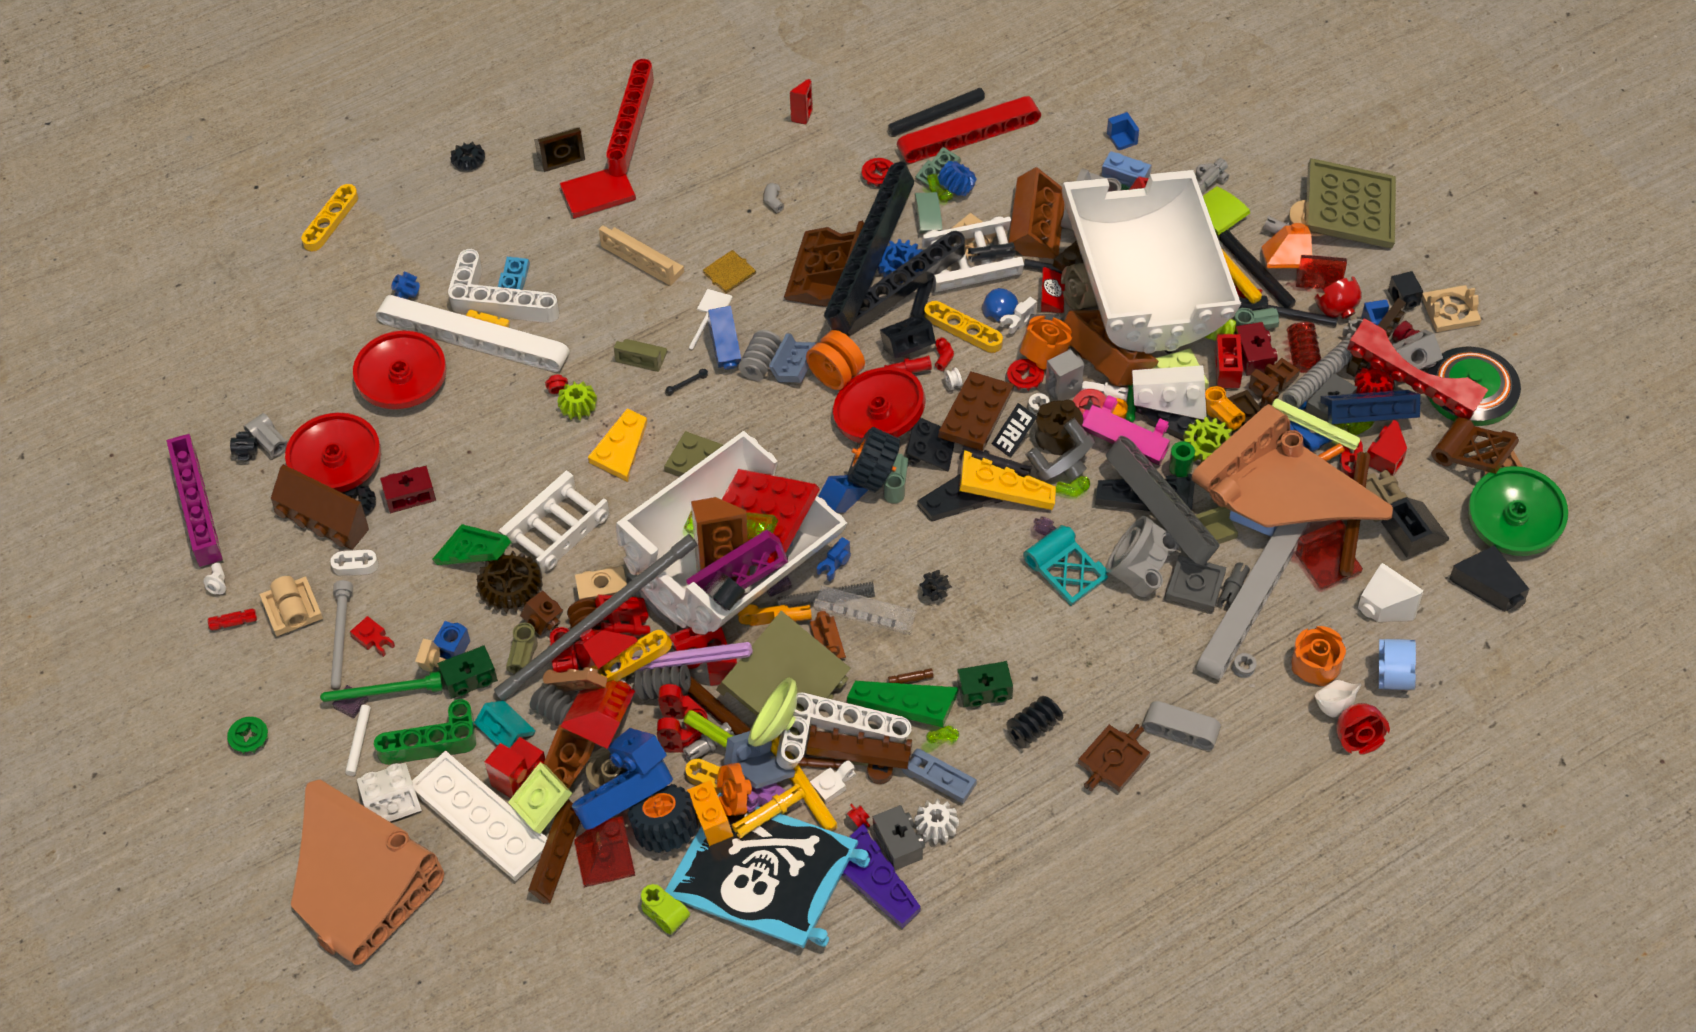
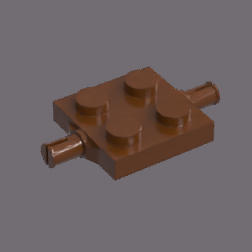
(1114, 757)

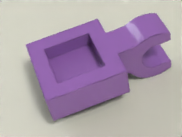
(762, 796)

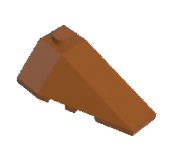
(568, 755)

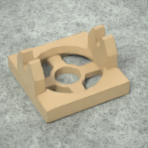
(1435, 312)

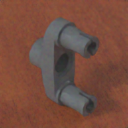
(1069, 462)

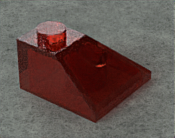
(604, 853)

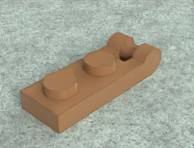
(575, 679)

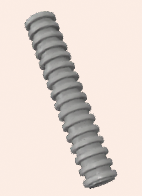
(1318, 374)

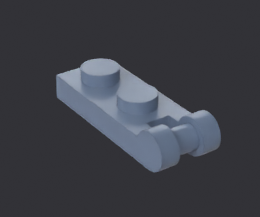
(940, 776)

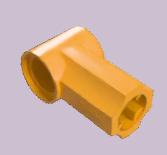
(1222, 408)

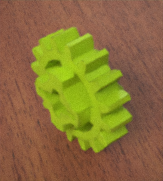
(1209, 437)

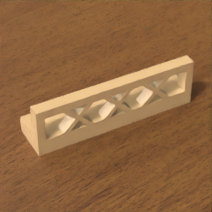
(640, 255)

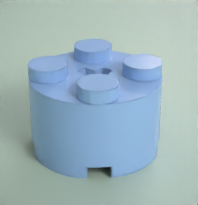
(1397, 664)

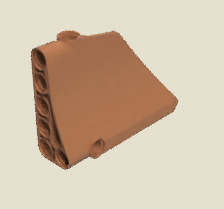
(1278, 481)
(357, 874)

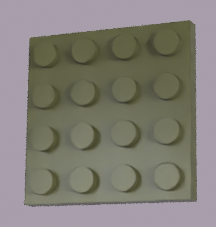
(1351, 203)

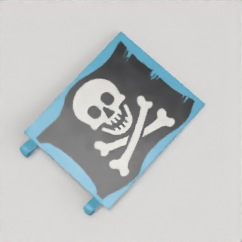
(769, 878)

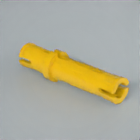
(777, 805)

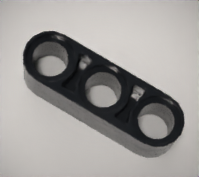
(724, 590)

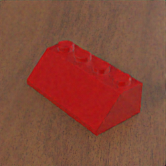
(599, 712)

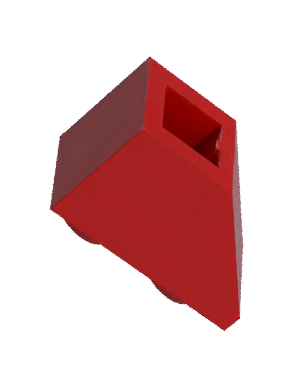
(1389, 450)

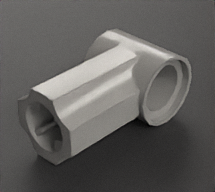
(266, 435)

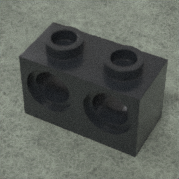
(907, 336)

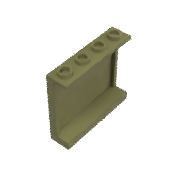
(782, 653)

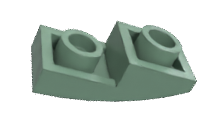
(937, 163)
(928, 212)

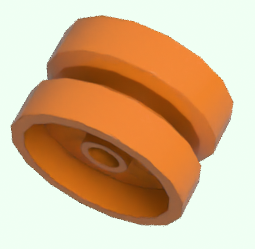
(835, 360)

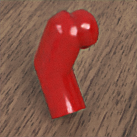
(945, 352)

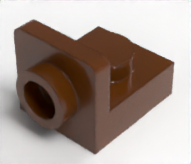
(1264, 386)

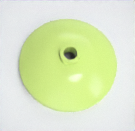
(775, 714)

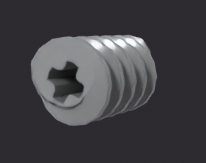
(759, 354)

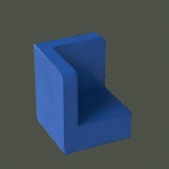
(1122, 131)
(1375, 311)

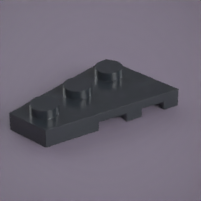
(949, 501)

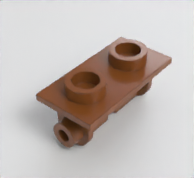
(826, 632)

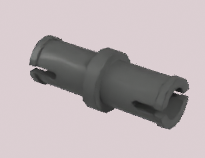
(1233, 585)

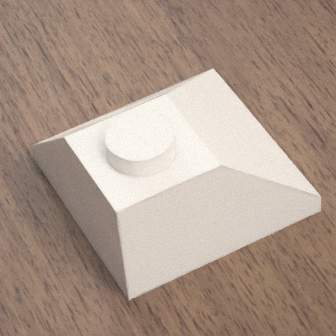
(1390, 597)

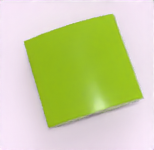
(1224, 209)

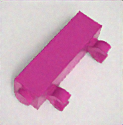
(1109, 428)

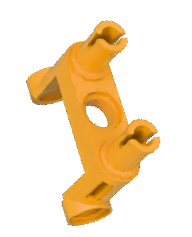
(763, 616)

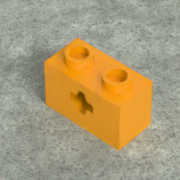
(710, 813)

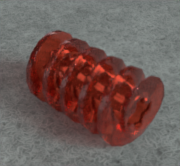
(1303, 345)

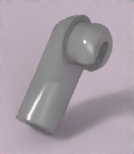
(1203, 167)
(770, 197)

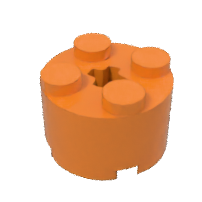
(1045, 340)
(1318, 655)

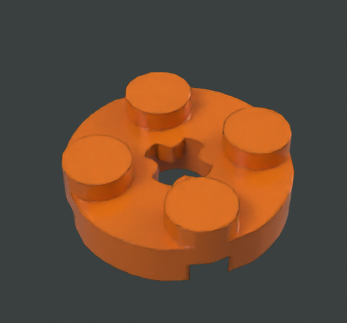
(734, 789)

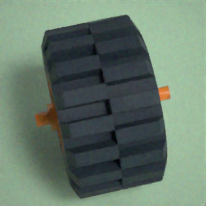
(873, 459)
(664, 819)

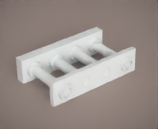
(987, 270)
(547, 503)

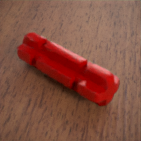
(232, 619)

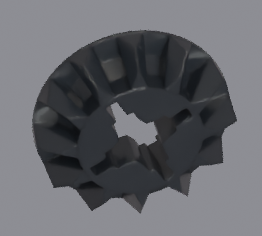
(465, 162)
(366, 495)

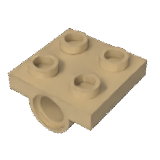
(290, 604)

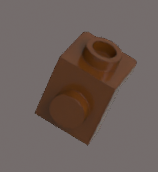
(1282, 372)

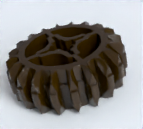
(505, 577)

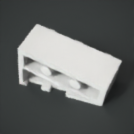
(1171, 390)

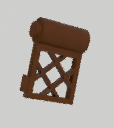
(1460, 441)

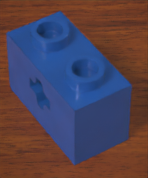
(636, 751)

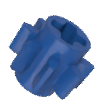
(405, 285)

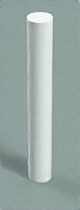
(358, 740)

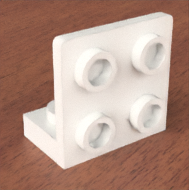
(389, 792)

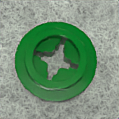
(241, 728)

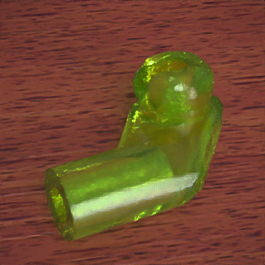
(942, 735)

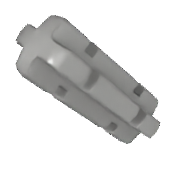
(1212, 174)

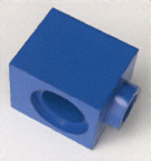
(449, 632)

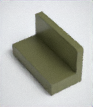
(640, 354)
(1219, 524)

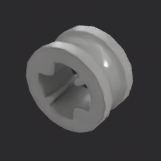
(1239, 671)

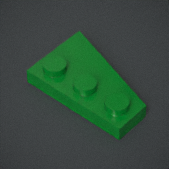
(472, 545)

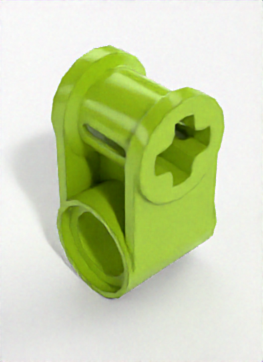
(666, 911)

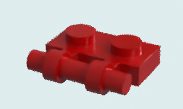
(632, 610)

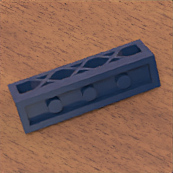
(1372, 406)

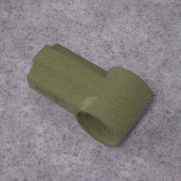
(521, 650)

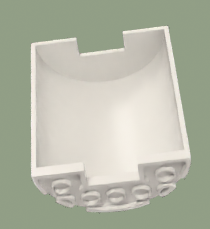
(1152, 260)
(659, 525)

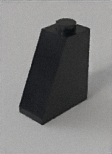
(1491, 579)

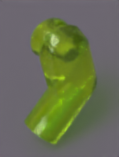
(943, 195)
(1075, 488)

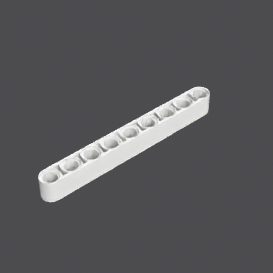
(473, 333)

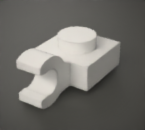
(1021, 316)
(831, 783)

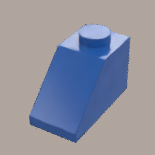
(841, 493)

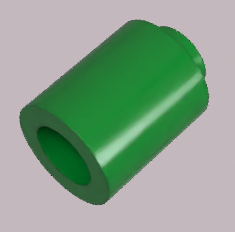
(1181, 459)

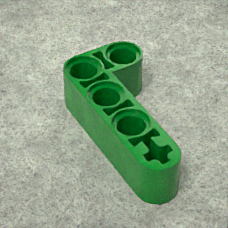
(388, 743)

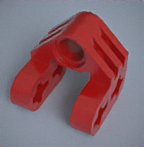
(674, 708)

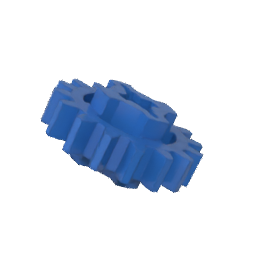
(896, 255)

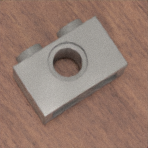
(1426, 346)

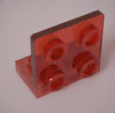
(1319, 271)
(1322, 554)

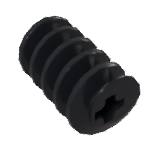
(1032, 720)

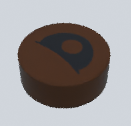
(879, 774)

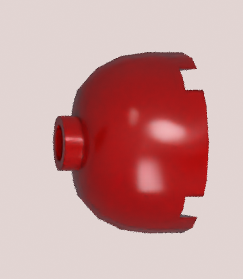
(1340, 298)
(1362, 728)

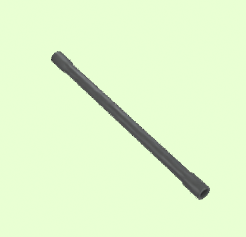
(676, 552)

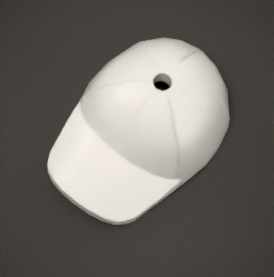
(1336, 697)

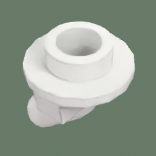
(215, 582)

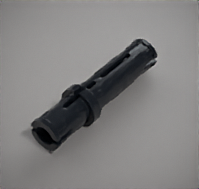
(1020, 469)

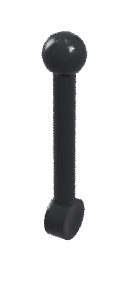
(703, 373)

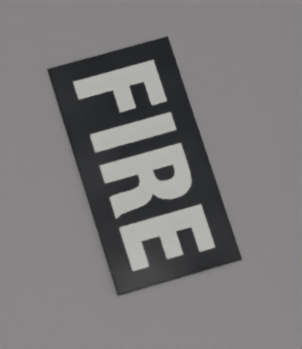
(1014, 430)

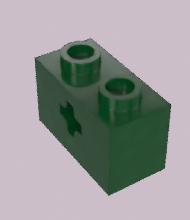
(467, 672)
(985, 684)

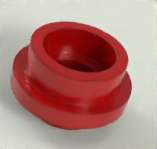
(556, 383)

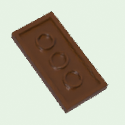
(976, 411)

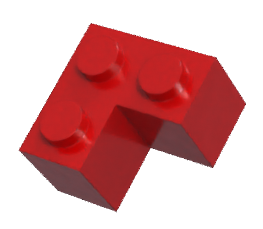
(512, 766)

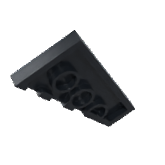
(1119, 493)

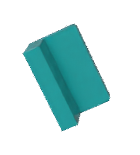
(502, 723)

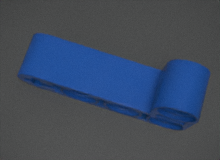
(620, 794)

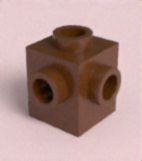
(542, 613)

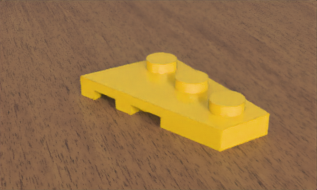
(619, 446)

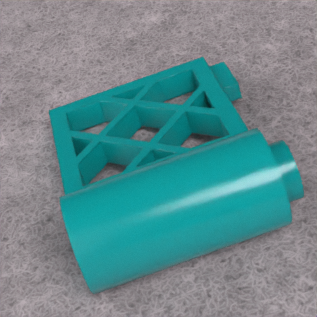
(1052, 550)

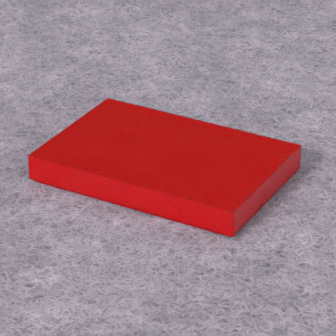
(596, 192)

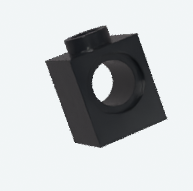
(1407, 288)

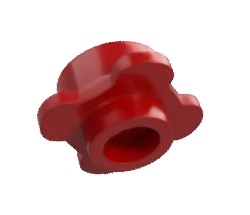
(858, 815)

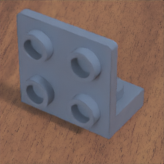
(756, 762)

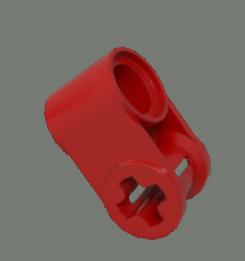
(568, 657)

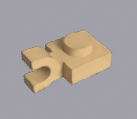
(428, 655)

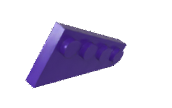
(881, 882)

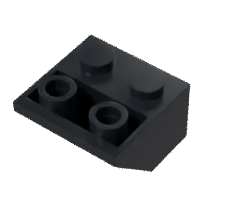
(1414, 527)

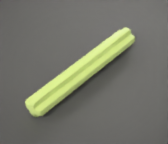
(1317, 425)

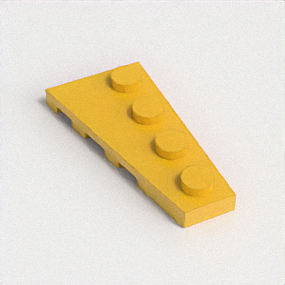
(991, 481)

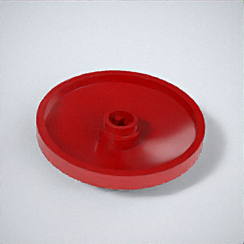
(399, 369)
(879, 399)
(335, 450)

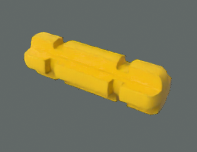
(488, 318)

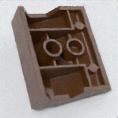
(820, 265)

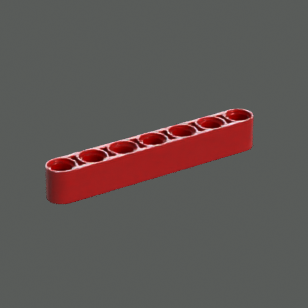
(630, 117)
(969, 129)

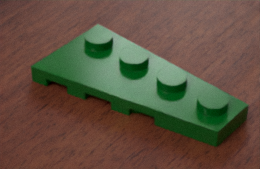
(912, 701)

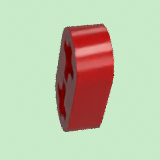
(1346, 457)

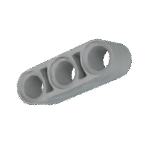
(1182, 725)

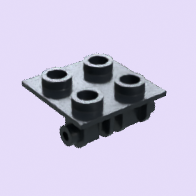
(928, 447)

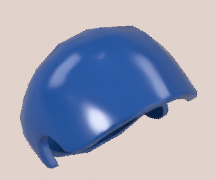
(999, 303)

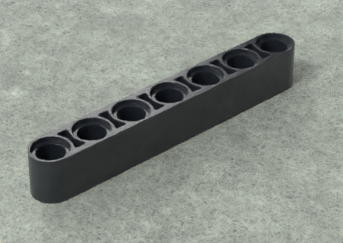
(913, 279)

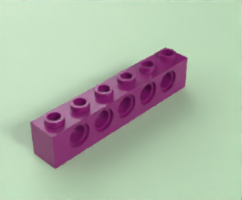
(194, 500)

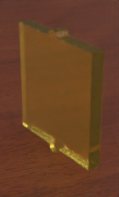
(729, 271)

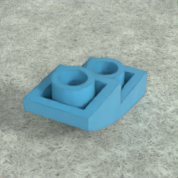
(514, 273)

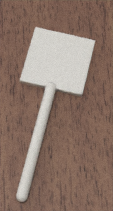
(711, 300)

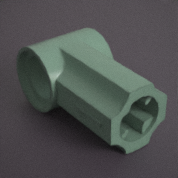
(1268, 316)
(895, 483)

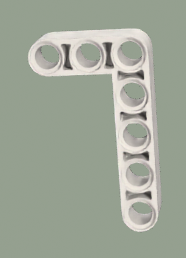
(497, 301)
(836, 711)

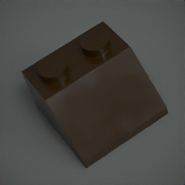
(560, 149)

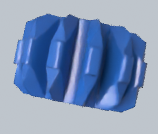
(957, 178)

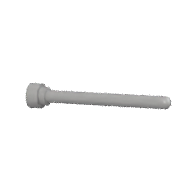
(342, 591)

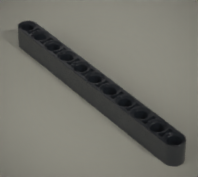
(869, 248)

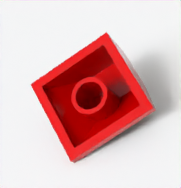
(600, 647)

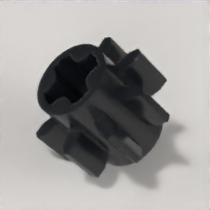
(243, 445)
(935, 585)

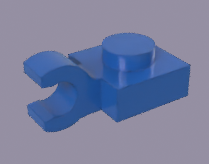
(837, 556)

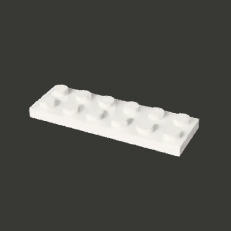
(479, 815)

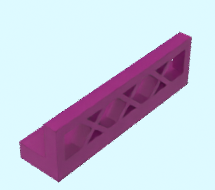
(739, 560)

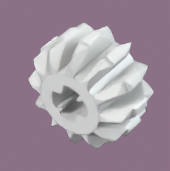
(936, 830)

